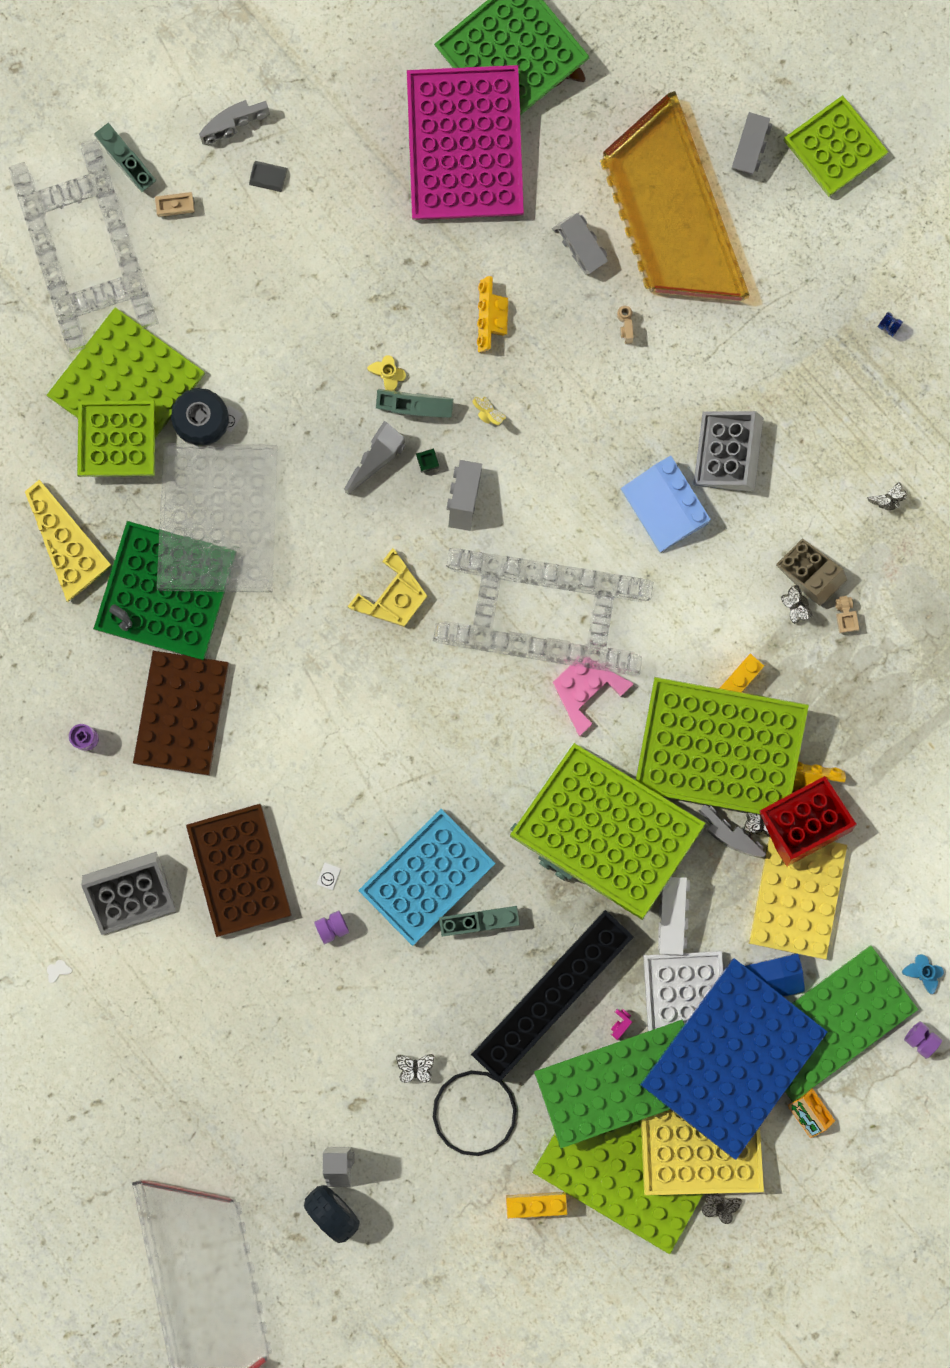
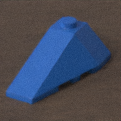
(781, 974)

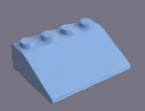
(665, 504)

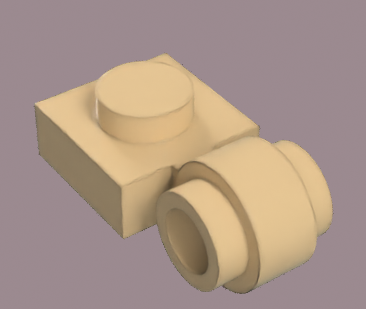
(627, 330)
(846, 620)

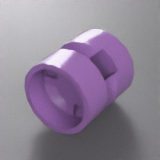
(83, 737)
(331, 927)
(925, 1042)

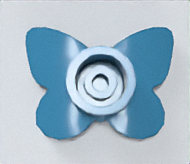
(925, 972)

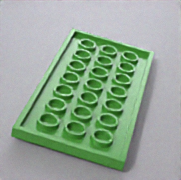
(855, 1009)
(603, 1086)

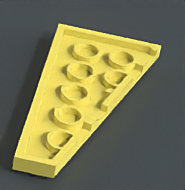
(69, 548)

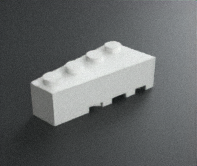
(672, 915)

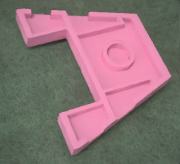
(579, 684)

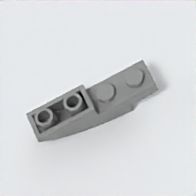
(225, 122)
(733, 839)

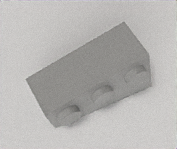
(751, 143)
(581, 243)
(464, 494)
(337, 1166)

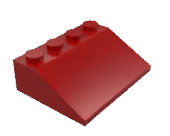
(807, 821)

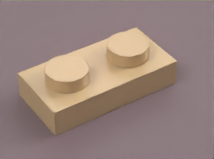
(174, 204)

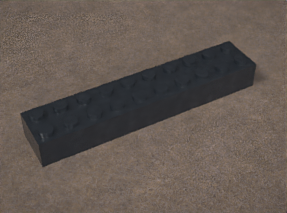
(552, 995)

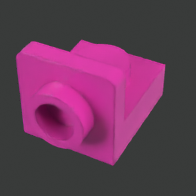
(620, 1027)

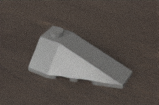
(384, 448)

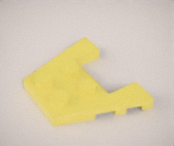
(399, 599)

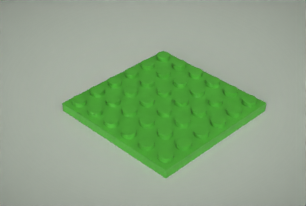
(520, 35)

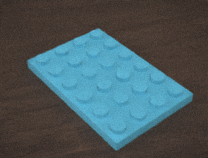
(426, 877)

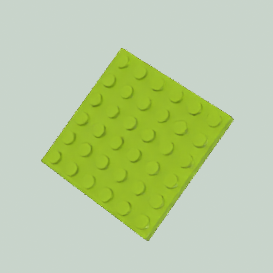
(126, 365)

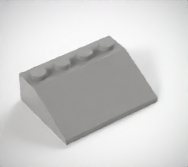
(729, 450)
(128, 893)

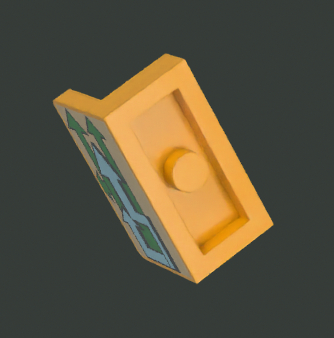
(811, 1113)

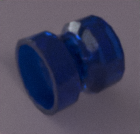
(886, 321)

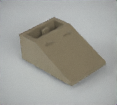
(812, 572)

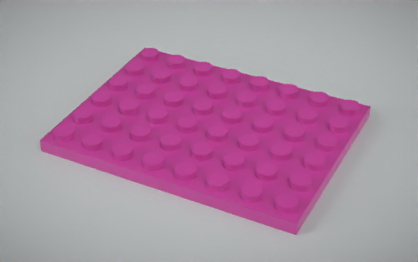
(465, 142)

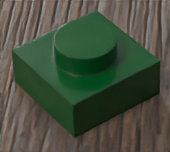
(427, 460)

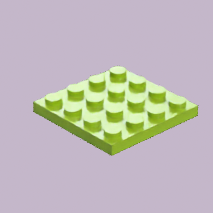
(835, 145)
(116, 438)

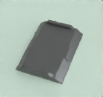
(268, 176)

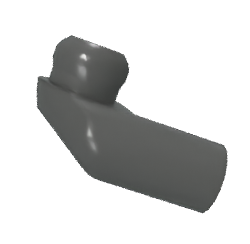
(122, 615)

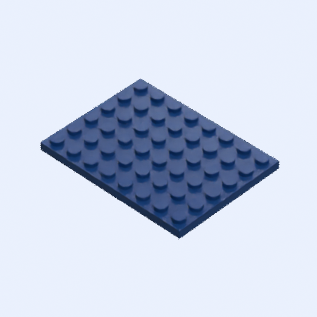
(733, 1058)

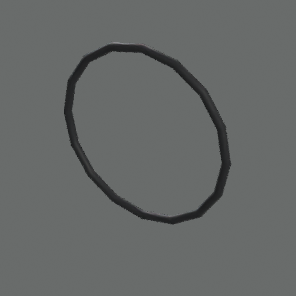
(436, 1122)

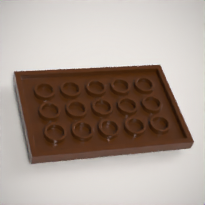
(181, 713)
(238, 870)

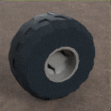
(200, 417)
(331, 1214)

